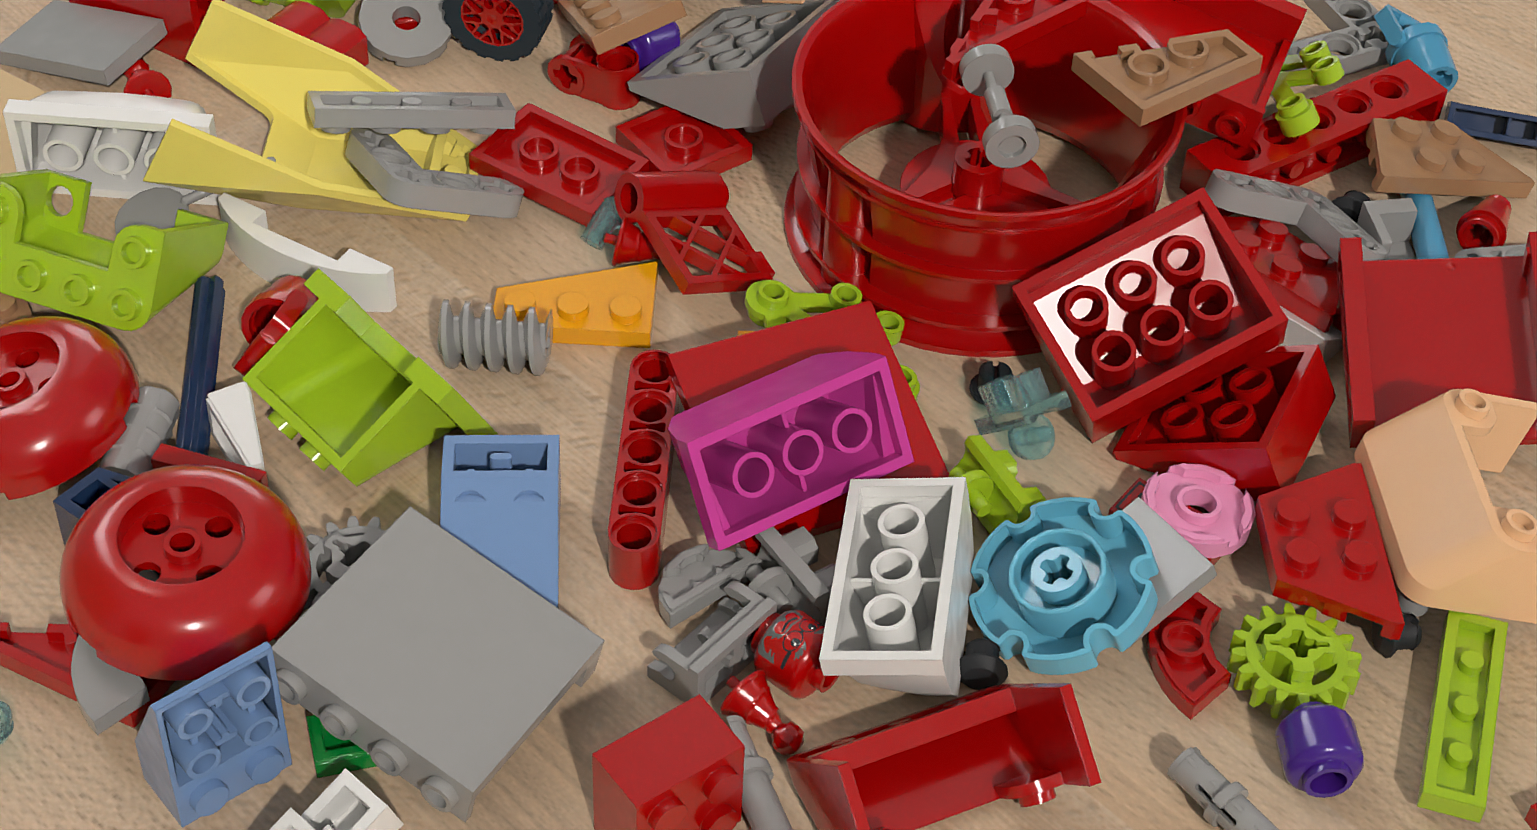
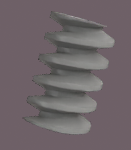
(494, 339)

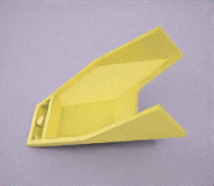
(273, 74)

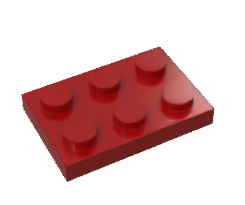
(556, 162)

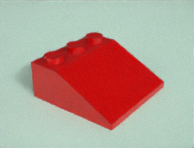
(1245, 423)

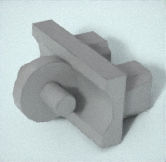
(787, 575)

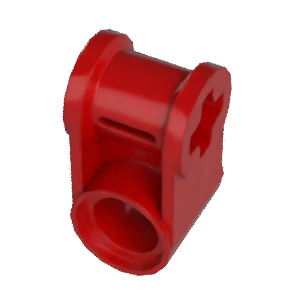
(596, 76)

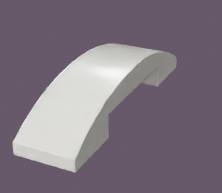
(276, 256)

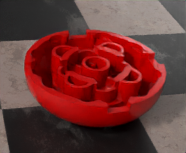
(59, 400)
(186, 617)

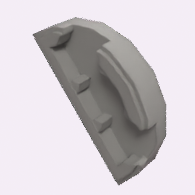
(699, 579)

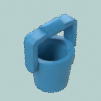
(1418, 42)

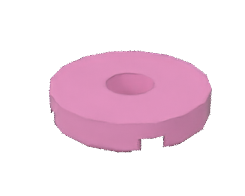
(1229, 510)

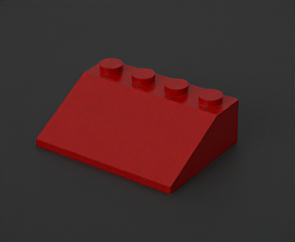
(1150, 314)

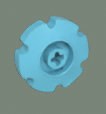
(1064, 585)

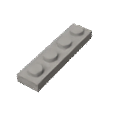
(429, 111)

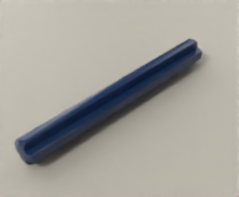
(201, 364)

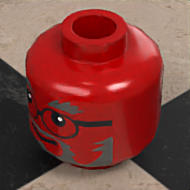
(789, 653)

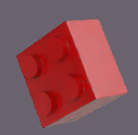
(671, 774)

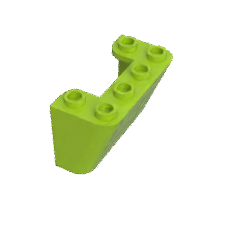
(94, 278)

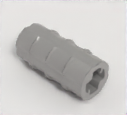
(148, 426)

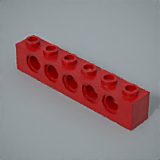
(1333, 143)

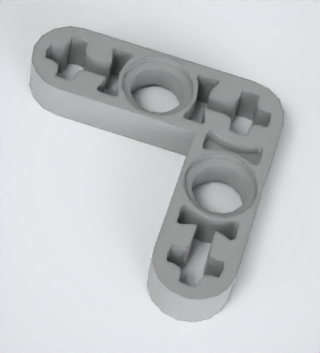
(1356, 38)
(408, 185)
(1290, 205)

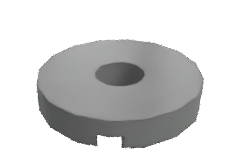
(405, 47)

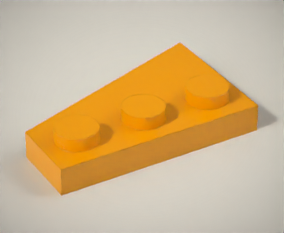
(591, 307)

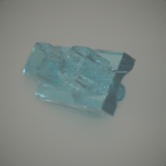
(1019, 406)

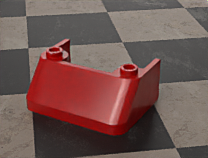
(949, 760)

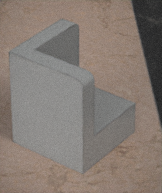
(1391, 225)

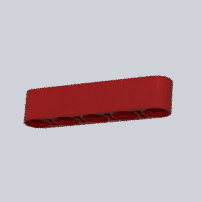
(642, 474)

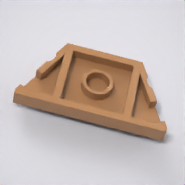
(1438, 161)

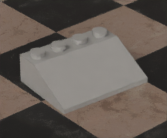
(733, 65)

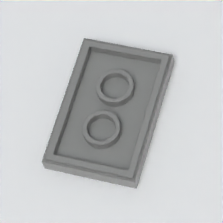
(81, 42)

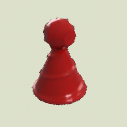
(146, 81)
(630, 245)
(756, 705)

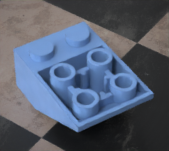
(506, 503)
(215, 737)

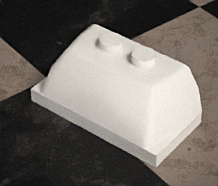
(99, 137)
(901, 586)

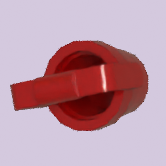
(271, 316)

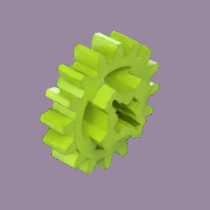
(1293, 660)

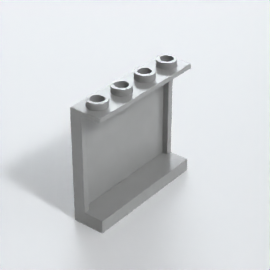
(432, 661)

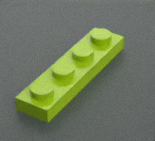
(1463, 716)

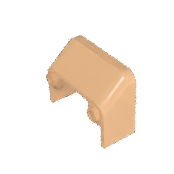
(1435, 510)

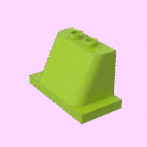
(355, 389)

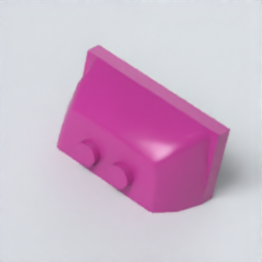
(789, 442)

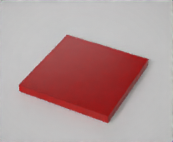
(739, 360)

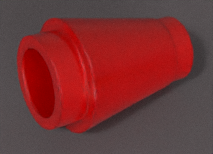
(1485, 223)

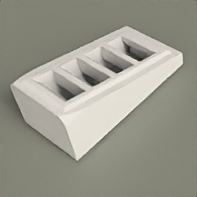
(235, 425)

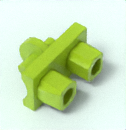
(993, 486)

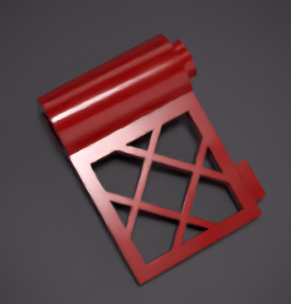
(684, 204)

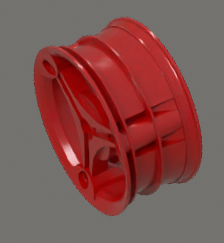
(958, 225)

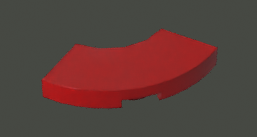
(1184, 656)

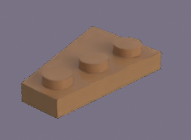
(1171, 77)

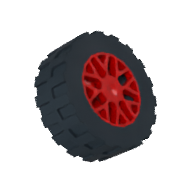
(499, 27)

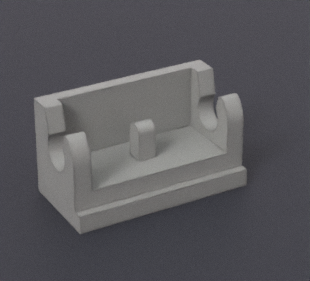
(714, 648)

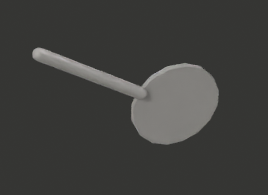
(156, 207)

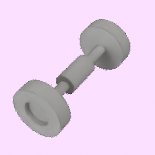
(1009, 138)

